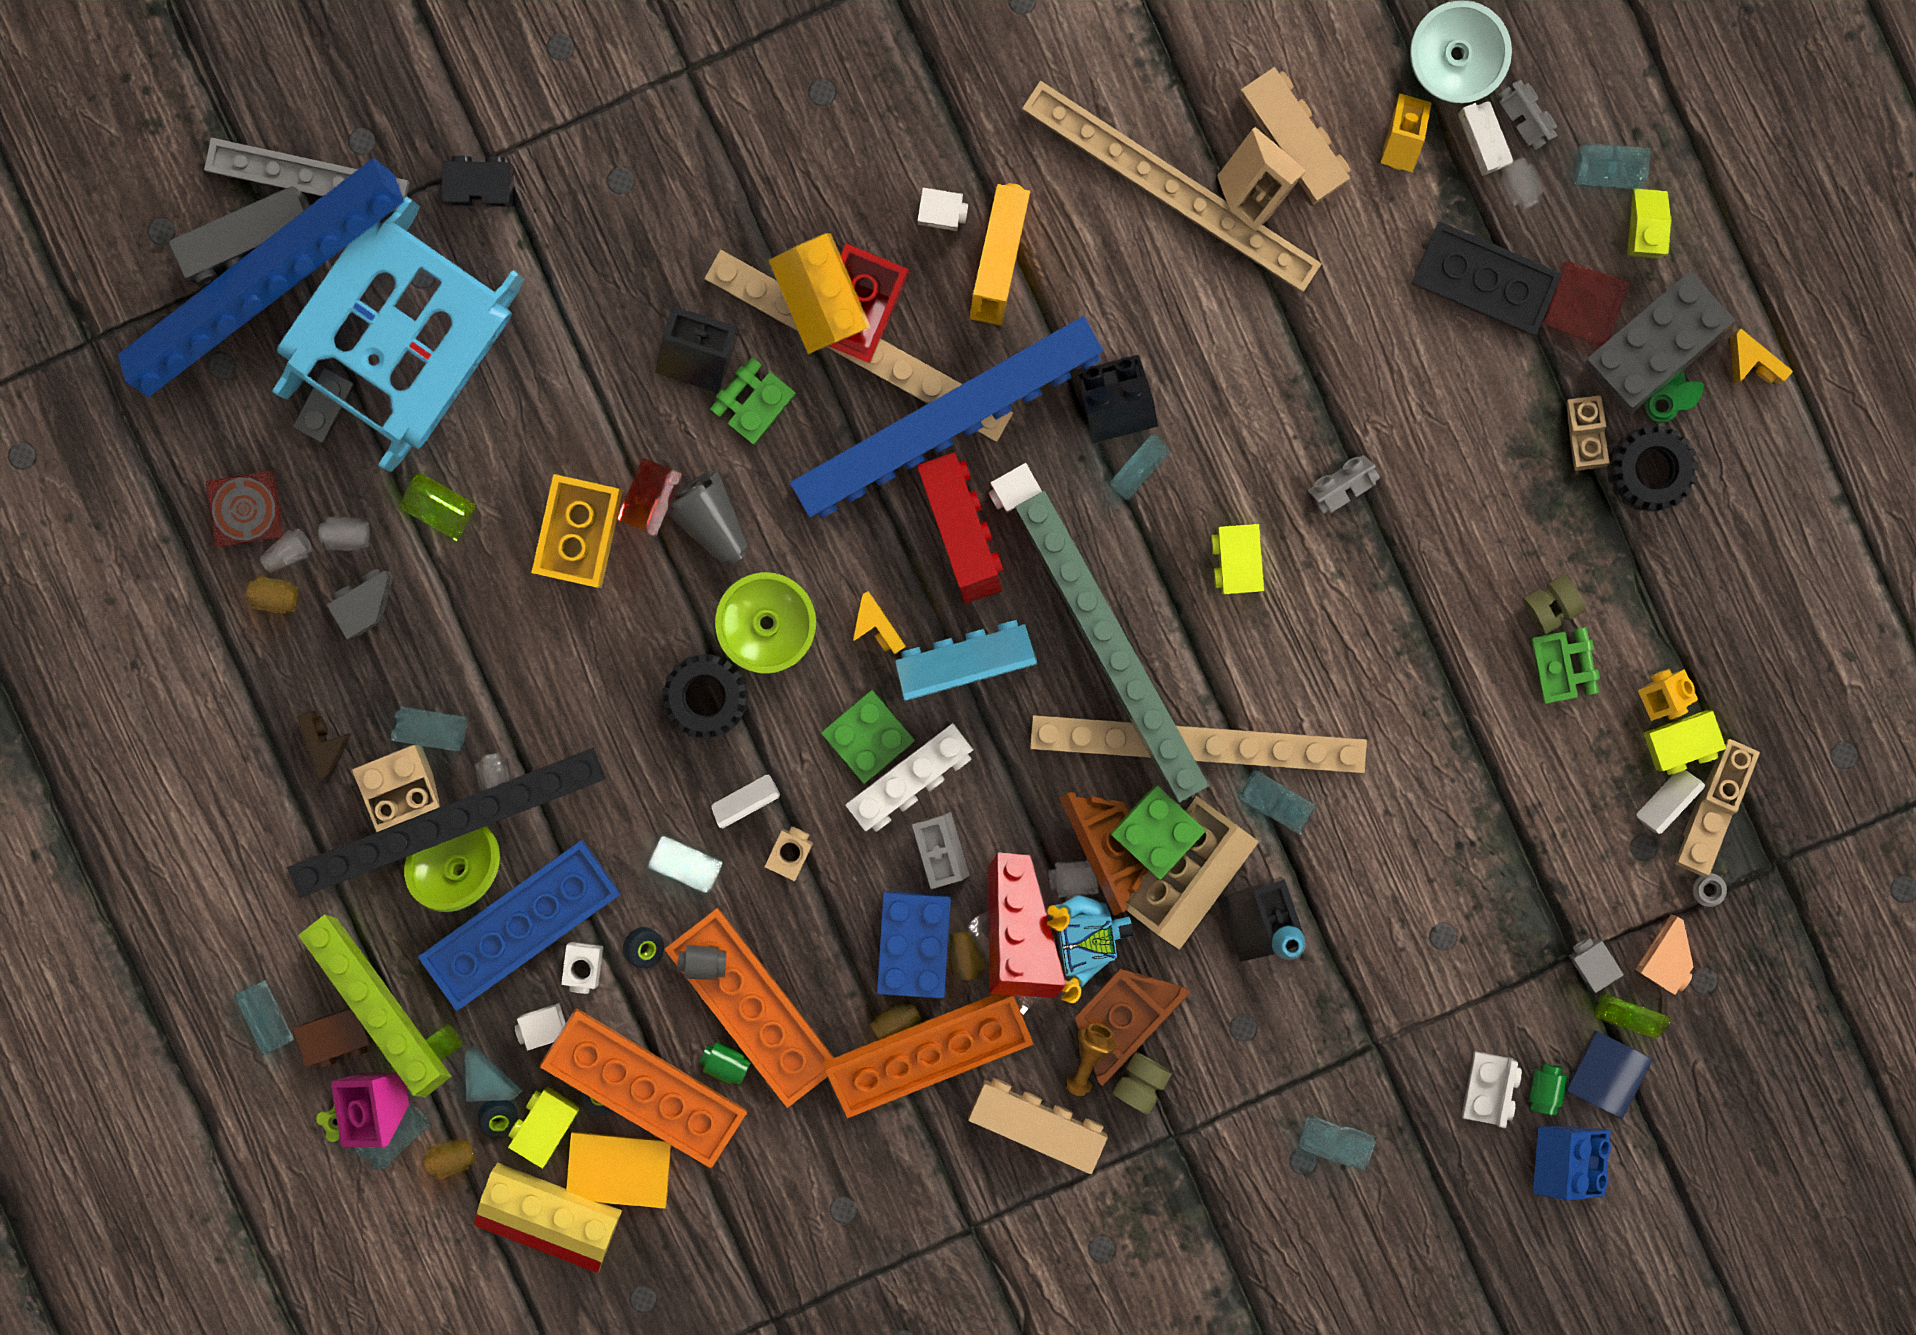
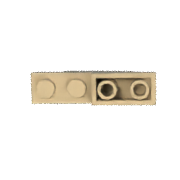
(1715, 807)

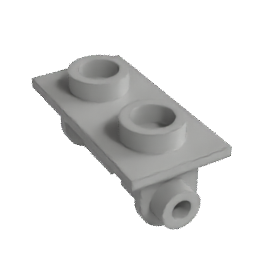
(1523, 103)
(1356, 474)

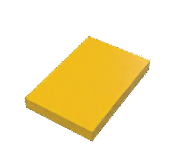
(619, 1169)

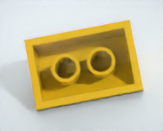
(819, 293)

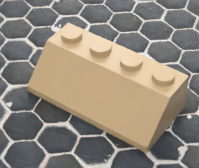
(1194, 883)

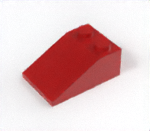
(878, 288)

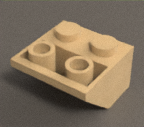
(1258, 179)
(397, 787)

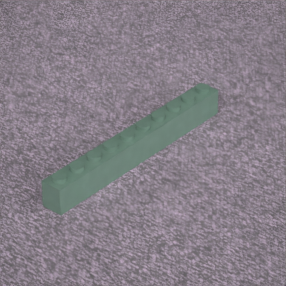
(1110, 647)

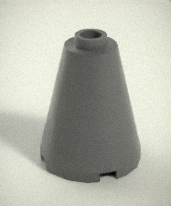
(709, 517)

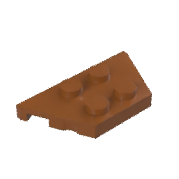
(1113, 865)
(1132, 1009)

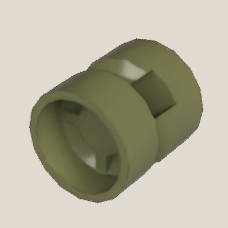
(1564, 598)
(1140, 1086)

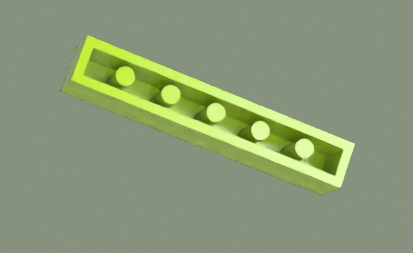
(374, 1006)

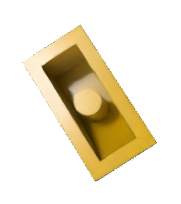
(1406, 133)

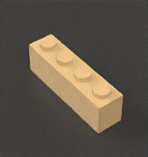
(1290, 128)
(1038, 1126)

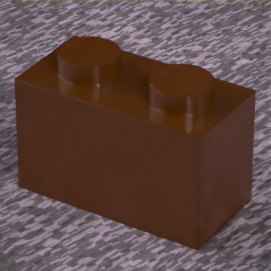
(330, 1037)

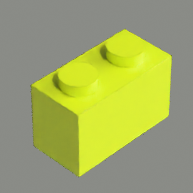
(1239, 559)
(1684, 742)
(543, 1127)

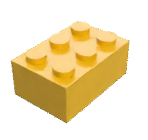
(577, 531)

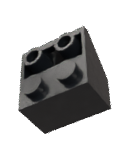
(696, 349)
(1116, 398)
(1256, 915)

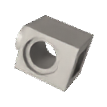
(1595, 964)

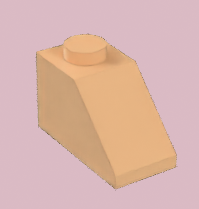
(1668, 957)

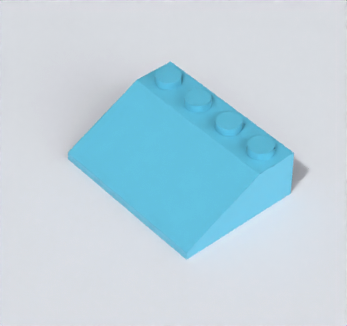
(965, 661)

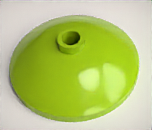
(740, 619)
(434, 871)

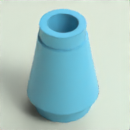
(1282, 936)

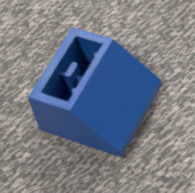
(1571, 1162)

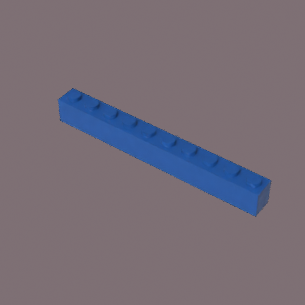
(261, 277)
(948, 416)

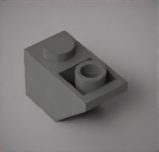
(363, 606)

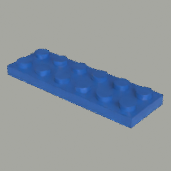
(519, 925)

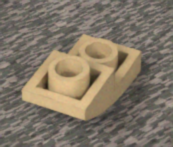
(1587, 433)

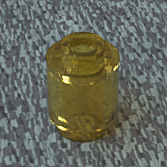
(272, 595)
(964, 956)
(895, 1019)
(449, 1158)

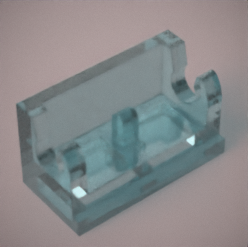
(1612, 166)
(429, 729)
(263, 1017)
(409, 1129)

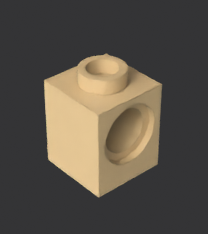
(779, 864)

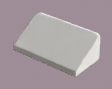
(745, 801)
(1670, 801)

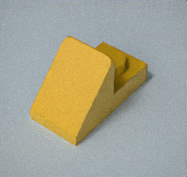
(1749, 353)
(872, 616)

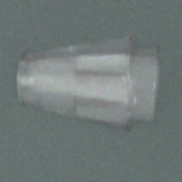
(286, 551)

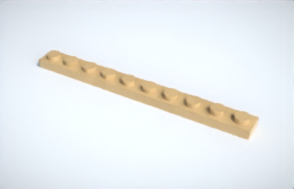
(1169, 186)
(888, 361)
(1204, 744)

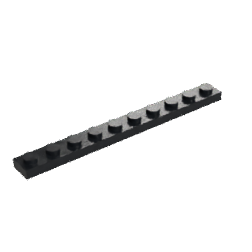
(447, 822)

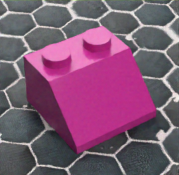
(369, 1108)

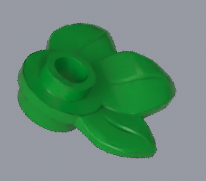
(1678, 396)

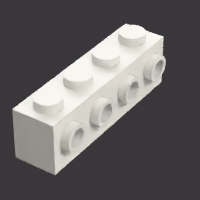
(902, 782)

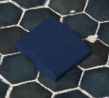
(1608, 1074)

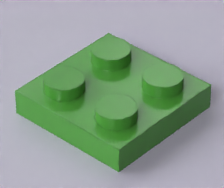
(868, 736)
(1158, 831)

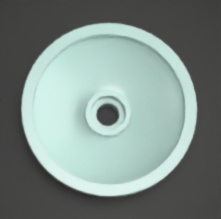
(1483, 46)

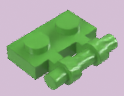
(760, 408)
(1555, 666)

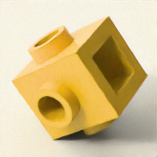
(1668, 694)

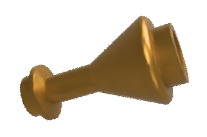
(1094, 1045)

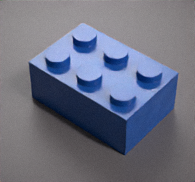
(914, 944)

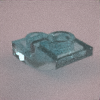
(1277, 801)
(1337, 1143)

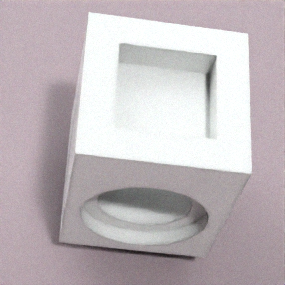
(942, 209)
(1014, 488)
(593, 956)
(540, 1026)

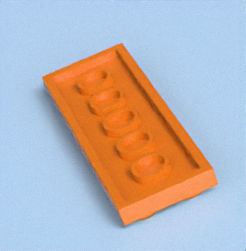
(757, 1012)
(928, 1053)
(643, 1088)

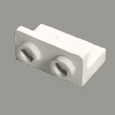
(1485, 137)
(1491, 1089)

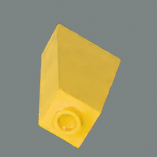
(999, 254)

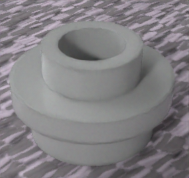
(1717, 897)

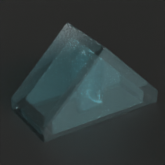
(486, 1080)

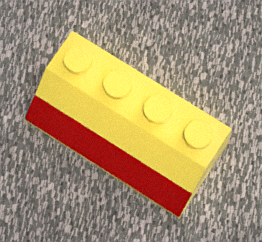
(546, 1217)

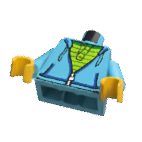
(1085, 940)

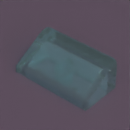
(1139, 467)
(685, 864)

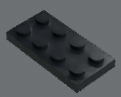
(1486, 278)

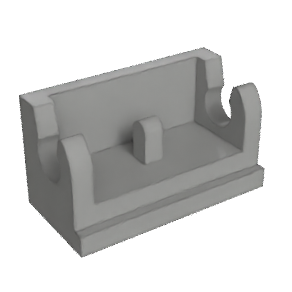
(940, 850)

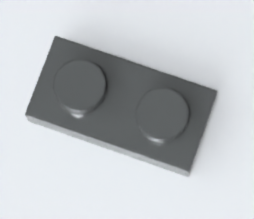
(320, 411)

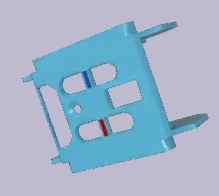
(476, 319)

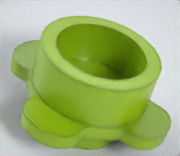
(326, 1120)

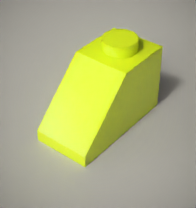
(1649, 224)

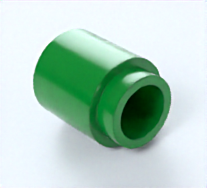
(724, 1064)
(1547, 1089)

